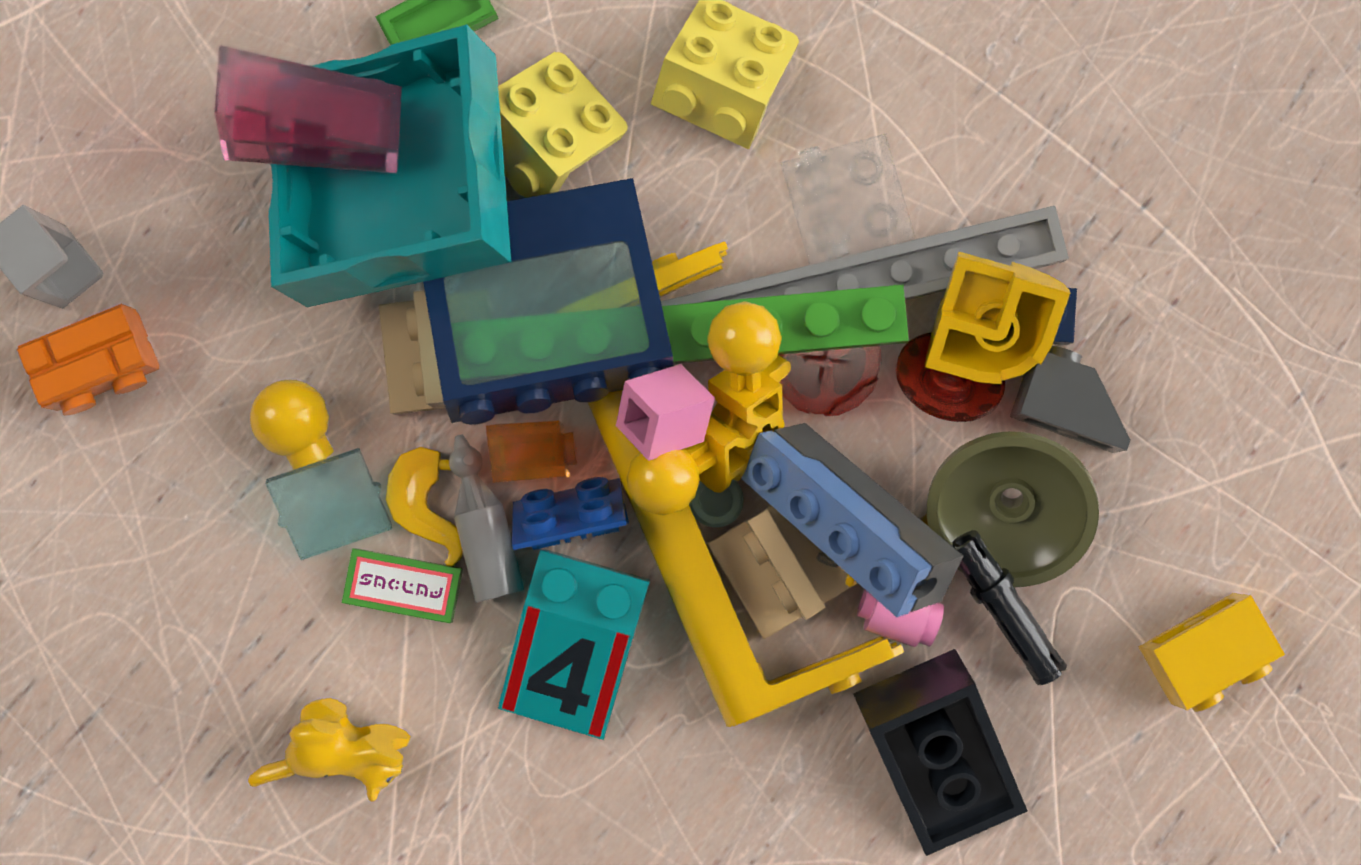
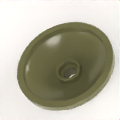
(1031, 534)

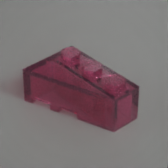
(304, 115)

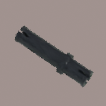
(995, 590)

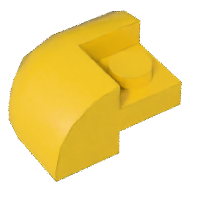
(995, 320)

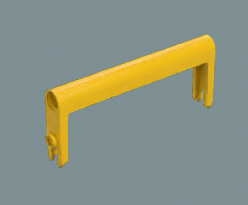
(695, 583)

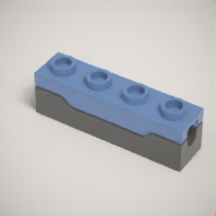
(852, 519)

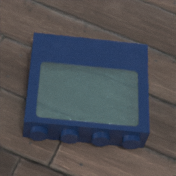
(561, 318)

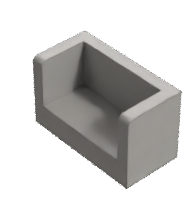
(44, 258)

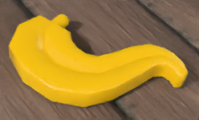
(408, 495)

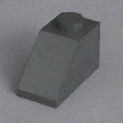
(1070, 402)

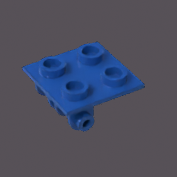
(550, 516)

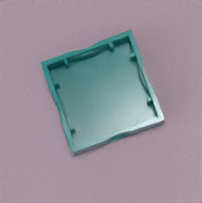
(434, 218)

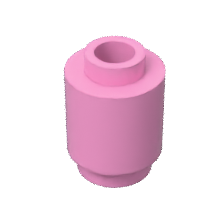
(908, 629)

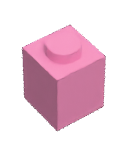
(664, 411)

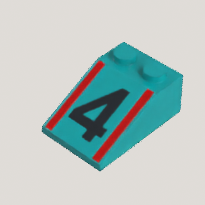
(573, 643)

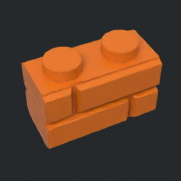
(89, 359)

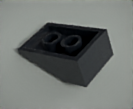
(941, 751)

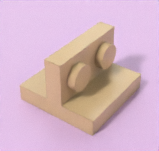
(410, 356)
(776, 571)

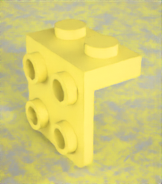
(724, 70)
(552, 124)

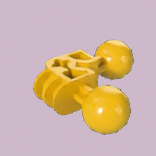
(749, 402)

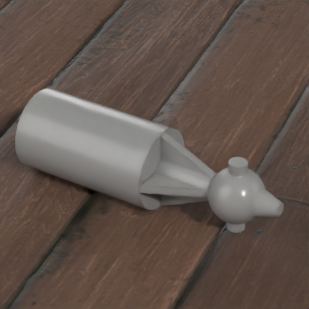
(482, 529)

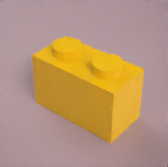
(1212, 652)

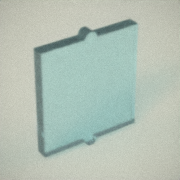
(329, 504)

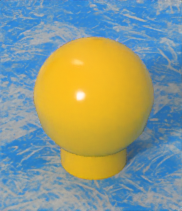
(292, 422)

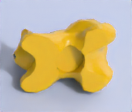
(331, 746)

